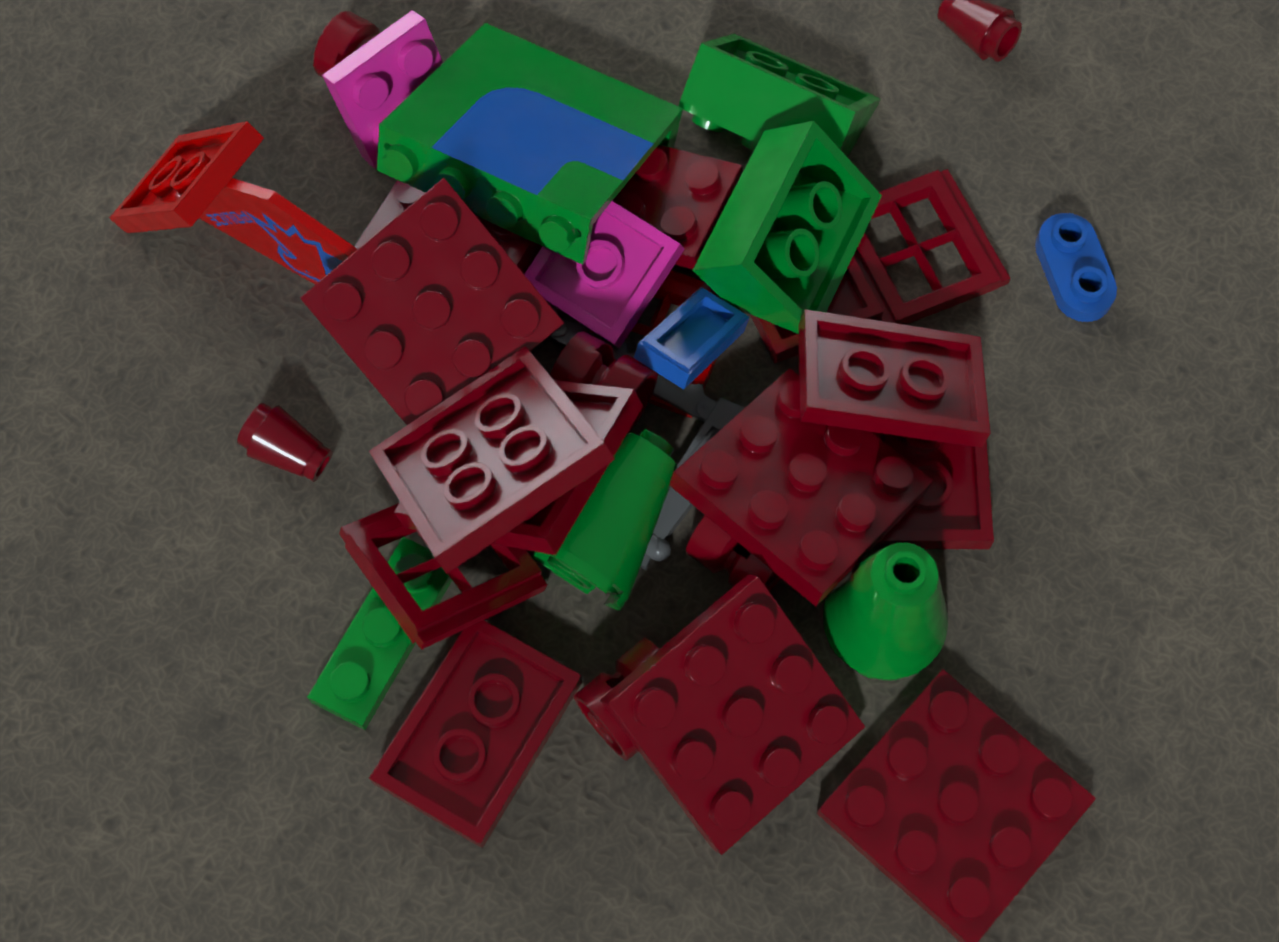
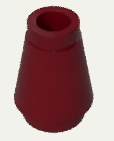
(982, 26)
(283, 442)

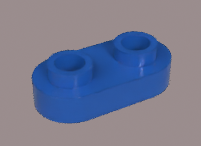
(1075, 263)

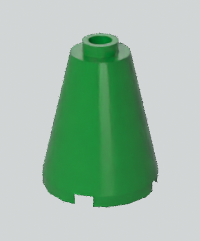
(617, 521)
(888, 614)

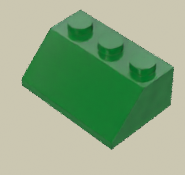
(757, 90)
(788, 227)

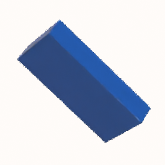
(691, 337)

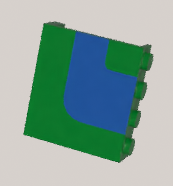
(525, 138)

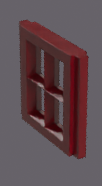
(961, 229)
(453, 614)

